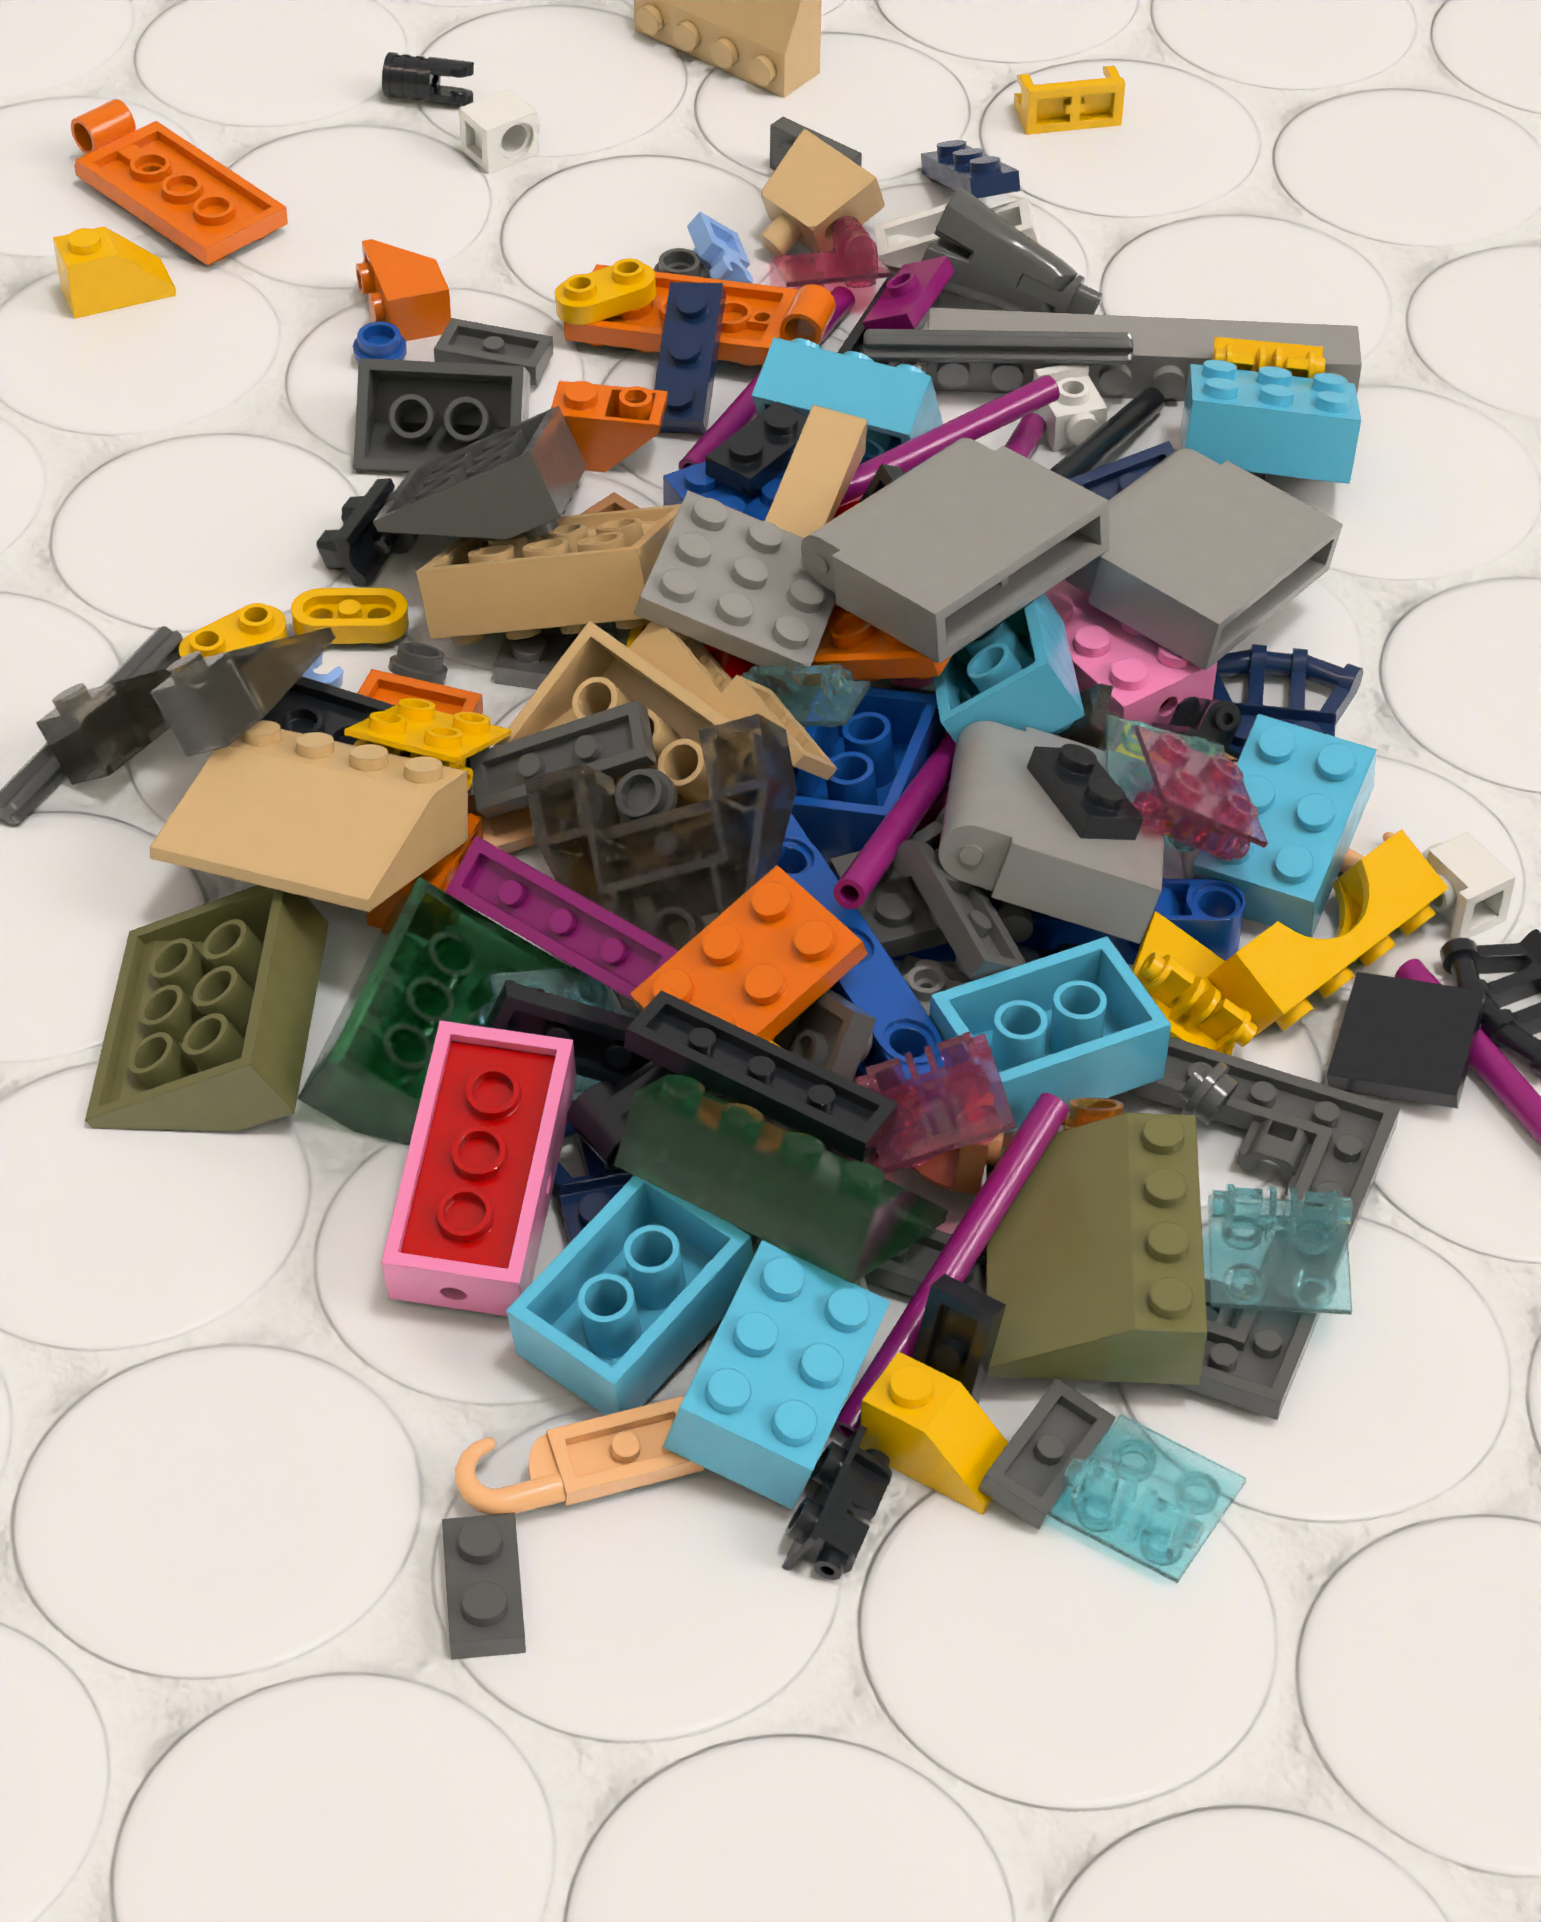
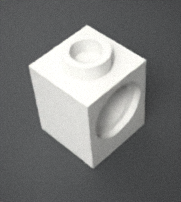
(499, 130)

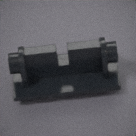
(1208, 719)
(821, 1525)

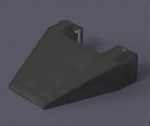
(199, 698)
(678, 865)

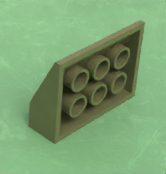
(211, 1016)
(1104, 1257)

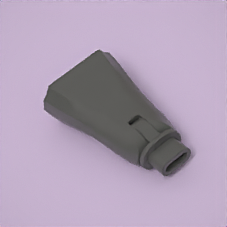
(1003, 265)

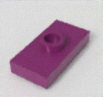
(910, 294)

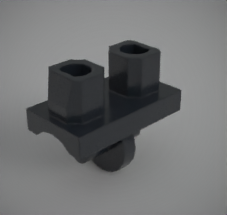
(358, 543)

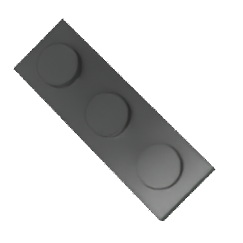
(606, 741)

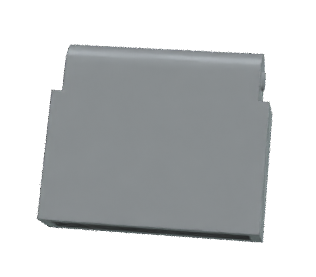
(957, 545)
(1205, 555)
(1018, 844)

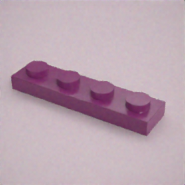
(557, 918)

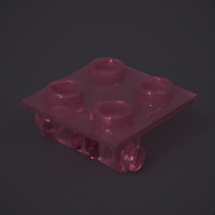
(851, 261)
(1197, 798)
(942, 1107)

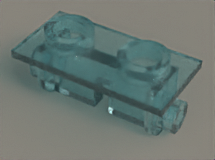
(818, 697)

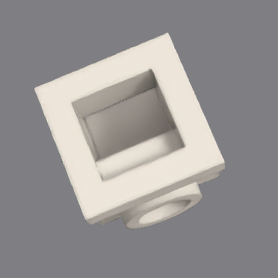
(1077, 410)
(1476, 883)

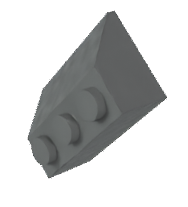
(430, 409)

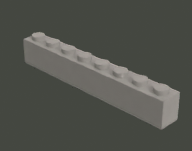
(1160, 349)

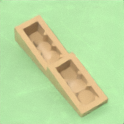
(819, 471)
(698, 672)

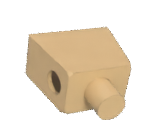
(812, 192)

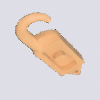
(582, 1461)

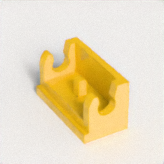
(1070, 103)

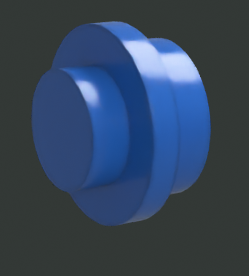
(379, 341)

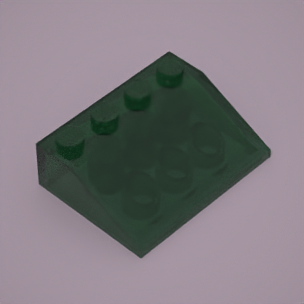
(422, 971)
(770, 1179)

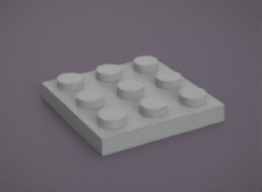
(737, 586)

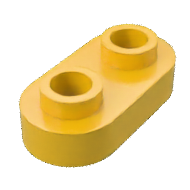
(605, 292)
(352, 614)
(240, 629)

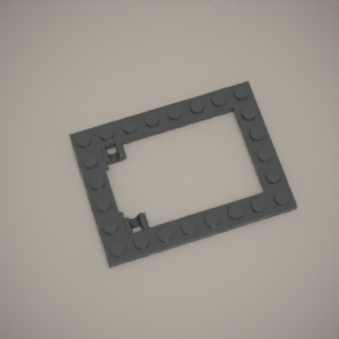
(1316, 1138)

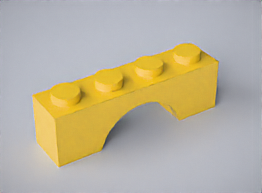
(1374, 898)

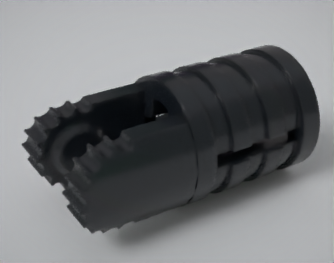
(421, 78)

